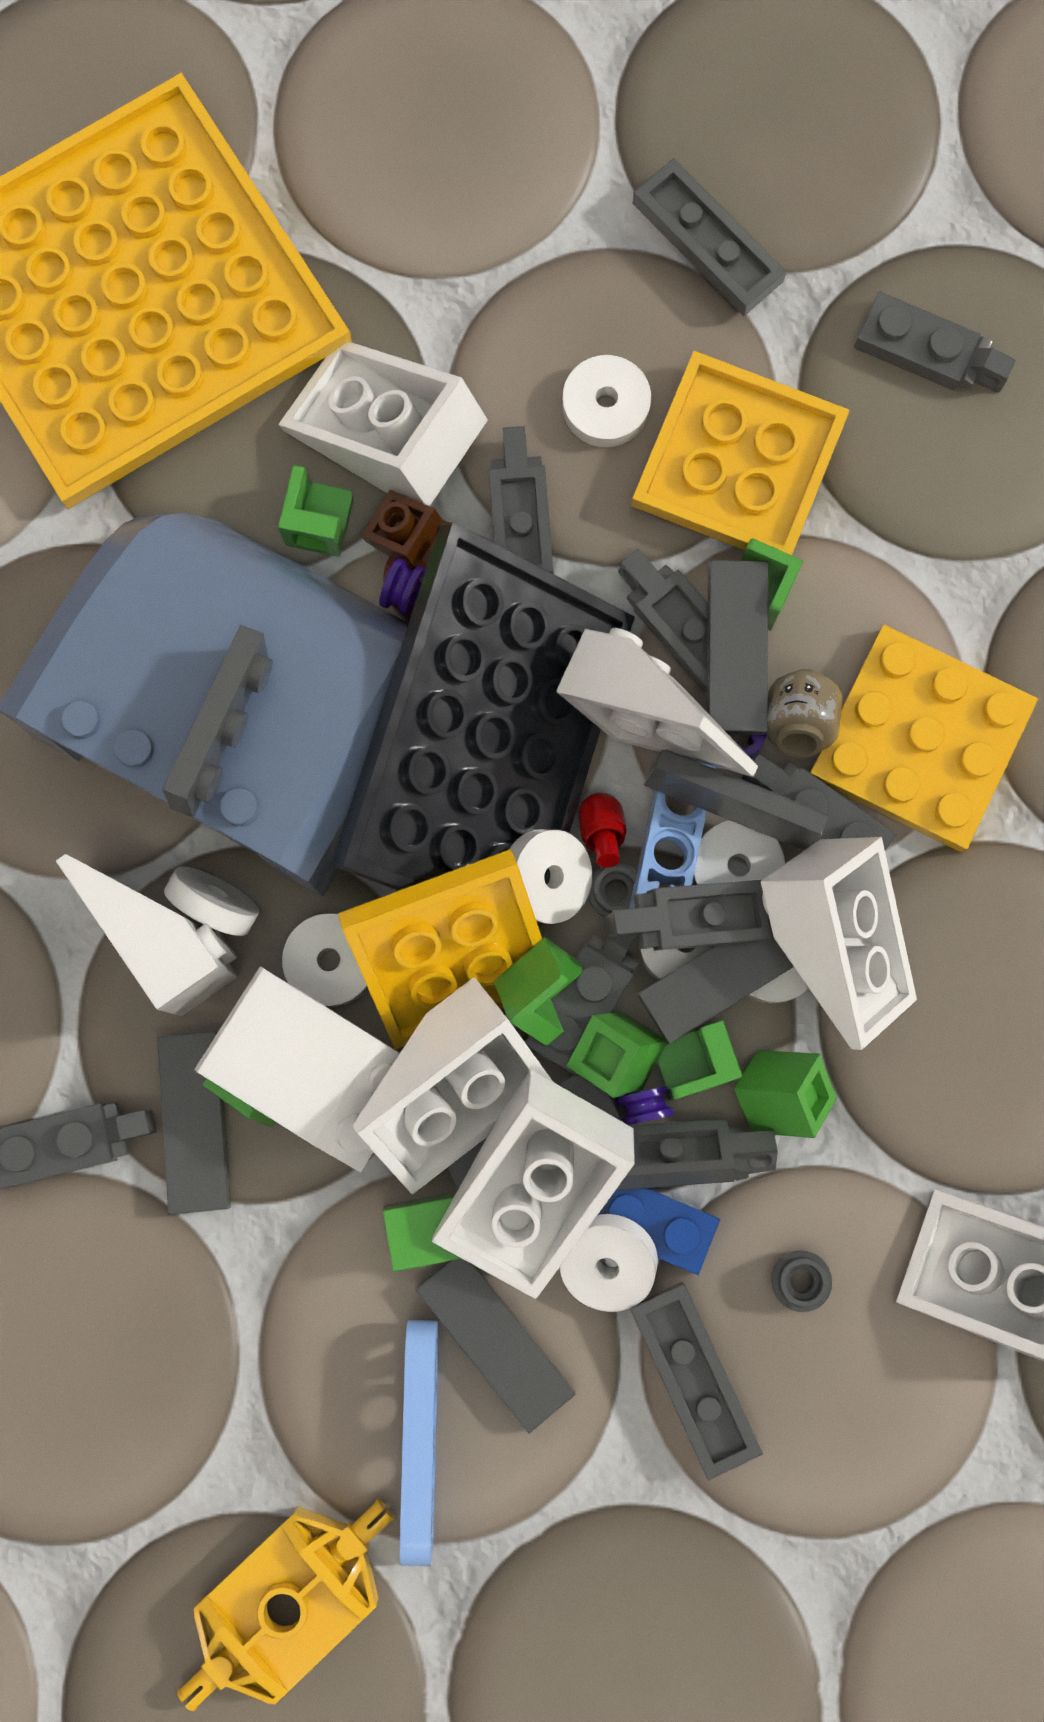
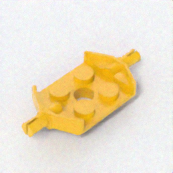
(317, 1564)

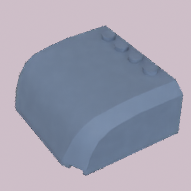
(141, 649)

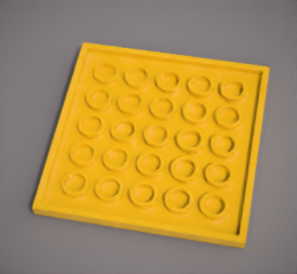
(144, 292)

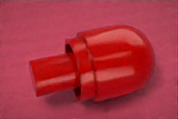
(602, 827)

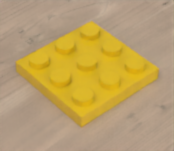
(739, 456)
(924, 738)
(438, 937)

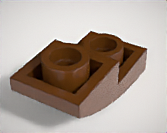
(404, 529)

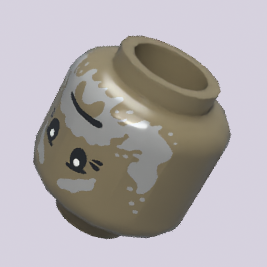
(803, 713)

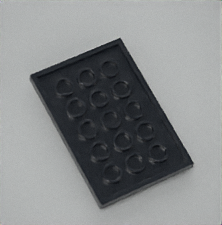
(472, 720)

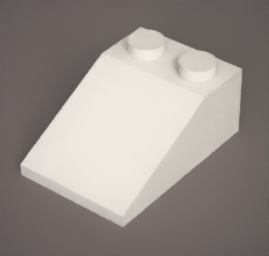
(387, 420)
(642, 704)
(843, 933)
(165, 952)
(299, 1065)
(446, 1087)
(536, 1185)
(979, 1273)

